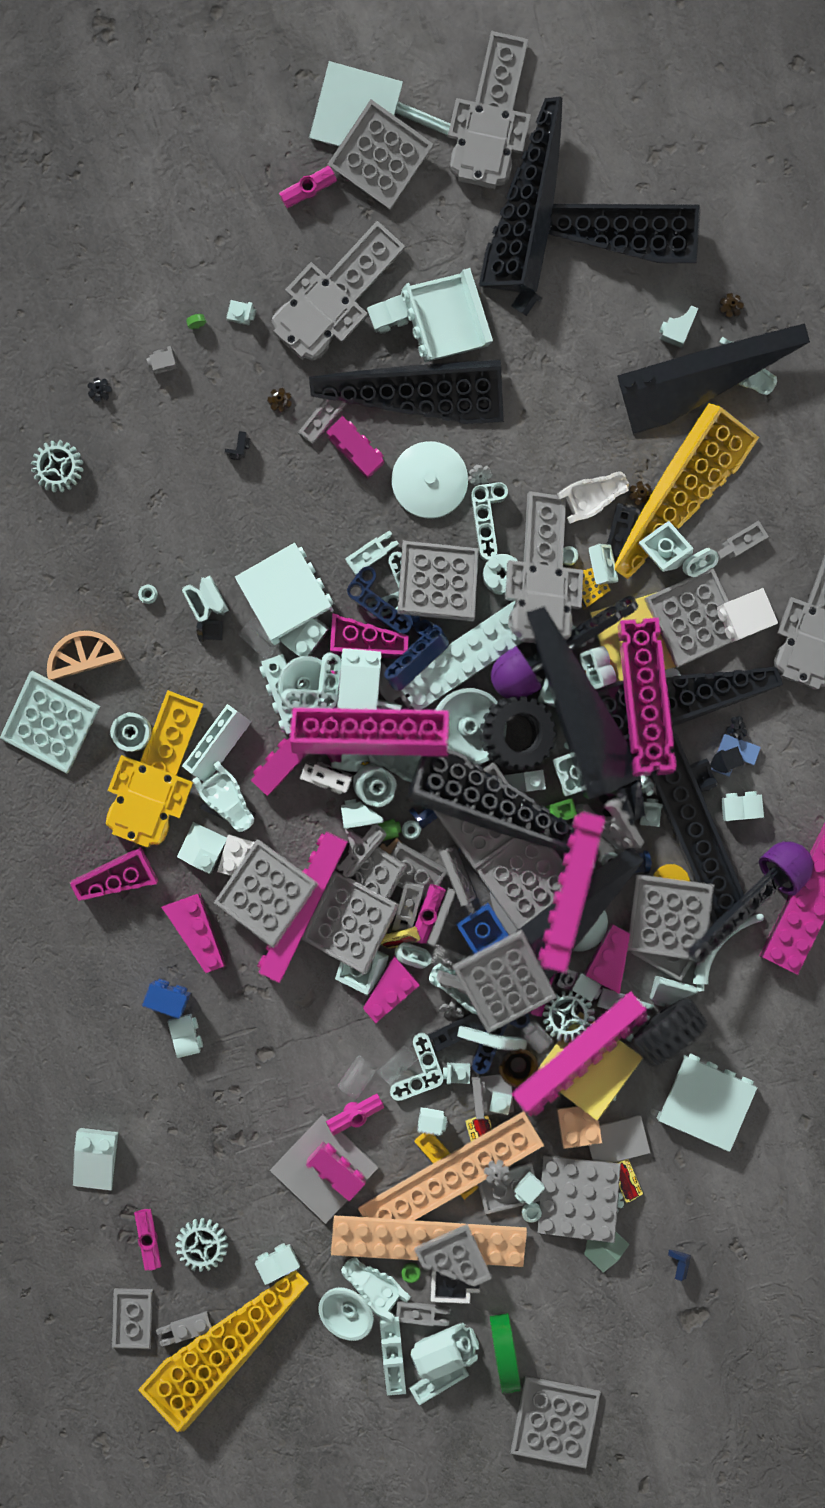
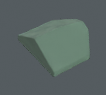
(605, 1253)

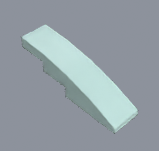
(392, 1357)

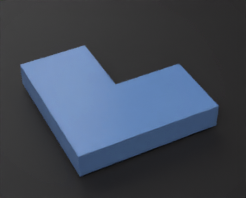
(748, 751)

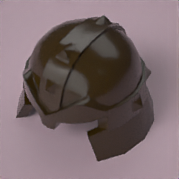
(518, 1067)

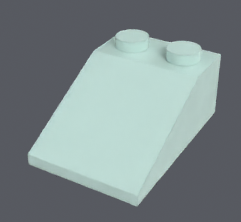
(305, 637)
(359, 679)
(94, 1158)

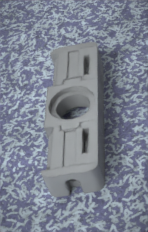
(370, 842)

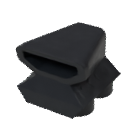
(631, 798)

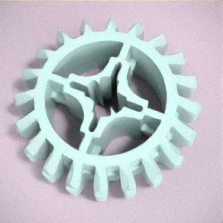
(64, 462)
(553, 1009)
(209, 1241)

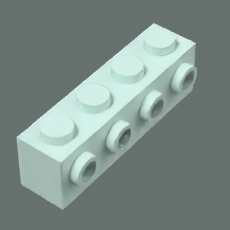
(272, 669)
(216, 743)

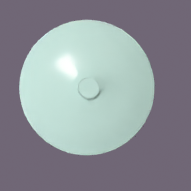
(429, 480)
(465, 716)

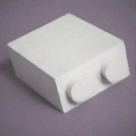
(747, 615)

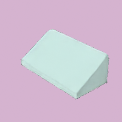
(603, 564)

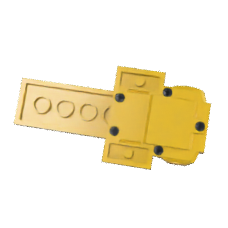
(150, 788)

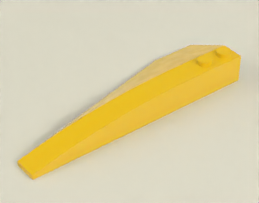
(700, 466)
(202, 1368)

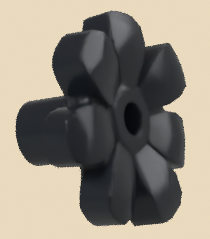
(99, 389)
(737, 728)

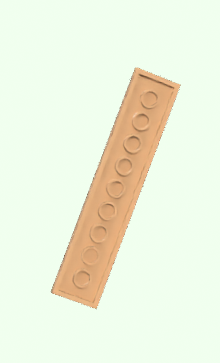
(455, 1172)
(398, 1238)

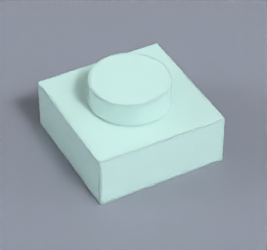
(500, 1103)

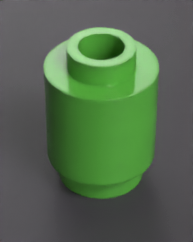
(391, 828)

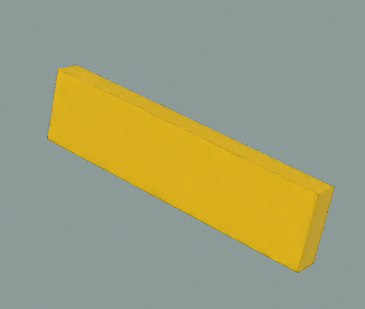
(435, 1151)

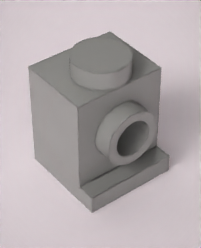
(162, 360)

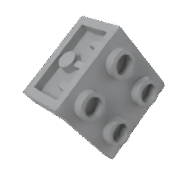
(483, 1088)

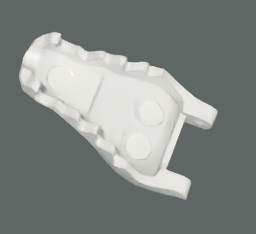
(592, 495)

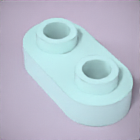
(698, 562)
(411, 954)

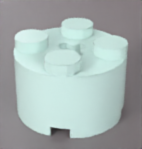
(492, 567)
(122, 738)
(364, 782)

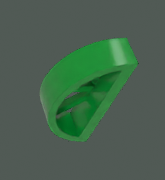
(505, 1353)

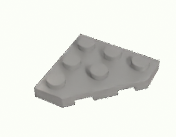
(455, 1256)

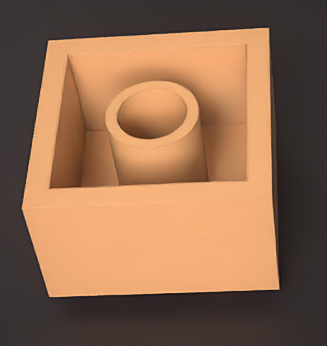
(577, 1127)

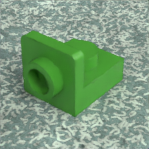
(563, 809)

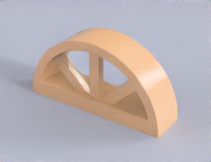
(85, 665)

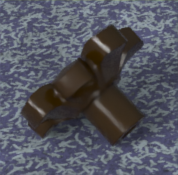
(731, 305)
(279, 403)
(637, 495)

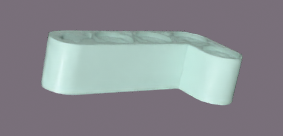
(485, 504)

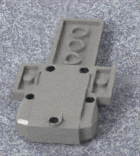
(489, 126)
(327, 303)
(541, 576)
(803, 651)

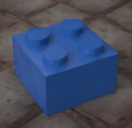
(481, 928)
(166, 998)

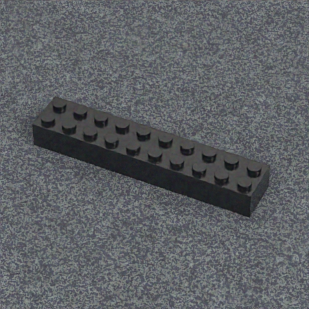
(696, 832)

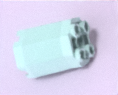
(445, 1352)

